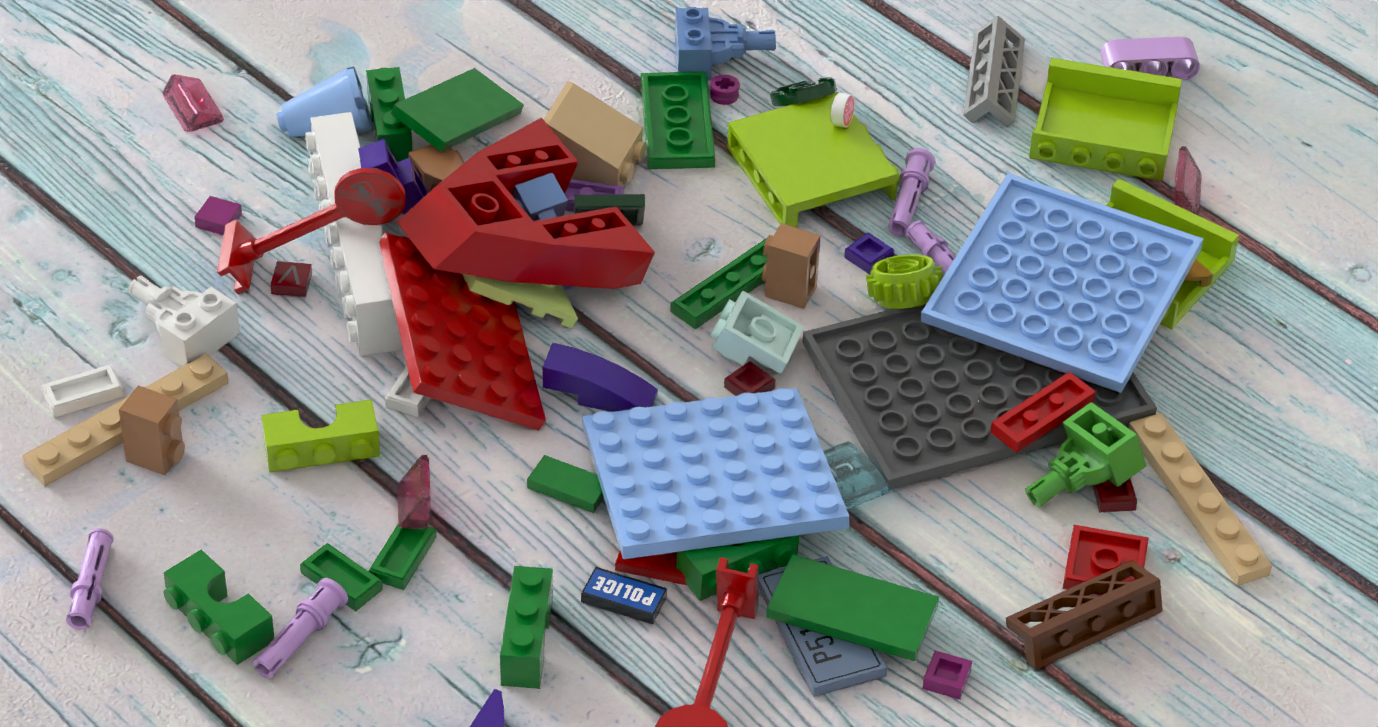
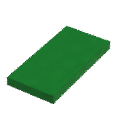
(457, 109)
(677, 120)
(852, 607)

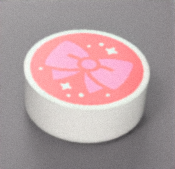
(842, 109)

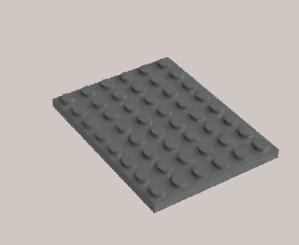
(930, 396)

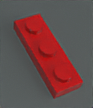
(1042, 412)

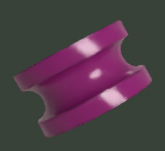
(723, 96)

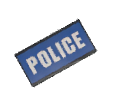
(624, 595)

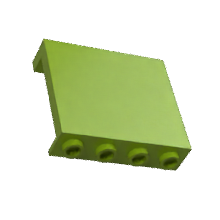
(1106, 119)
(805, 160)
(1217, 248)

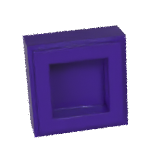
(867, 252)

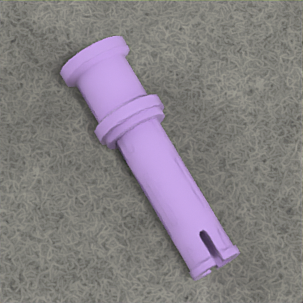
(912, 182)
(310, 617)

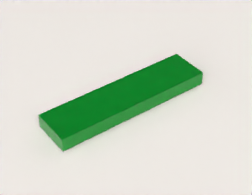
(714, 292)

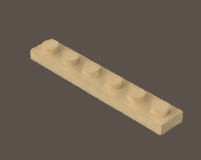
(104, 430)
(1200, 500)

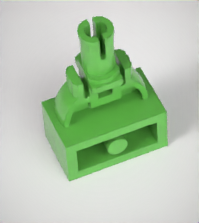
(1094, 452)

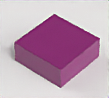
(216, 214)
(947, 674)

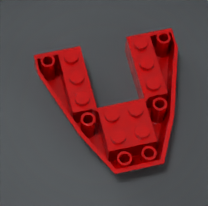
(481, 231)

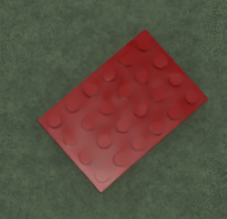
(458, 341)

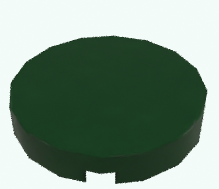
(803, 91)

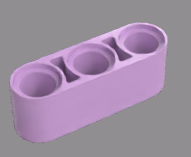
(1157, 56)

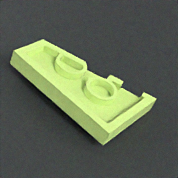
(537, 297)

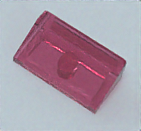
(191, 103)
(1187, 182)
(415, 496)

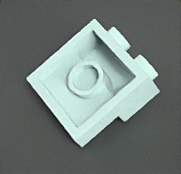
(755, 331)

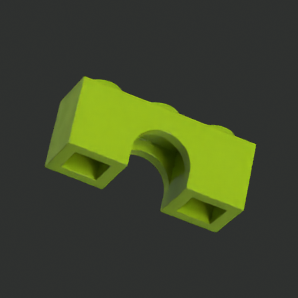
(295, 445)

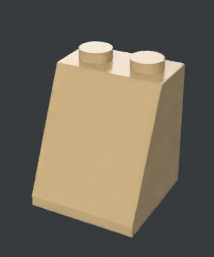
(597, 136)

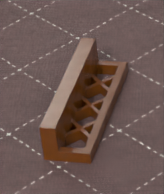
(1092, 617)

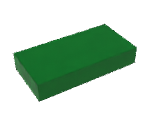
(566, 483)
(402, 555)
(355, 580)

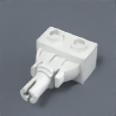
(188, 320)

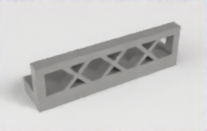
(988, 66)

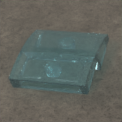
(855, 475)

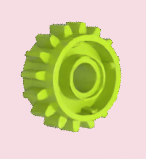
(903, 281)

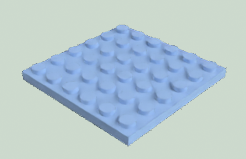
(1063, 281)
(713, 473)

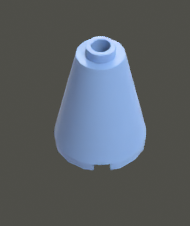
(332, 96)

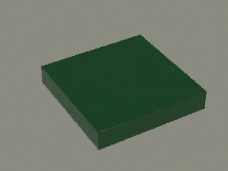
(630, 205)

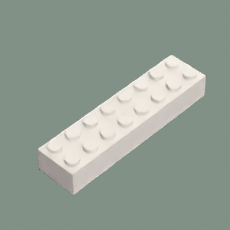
(354, 245)

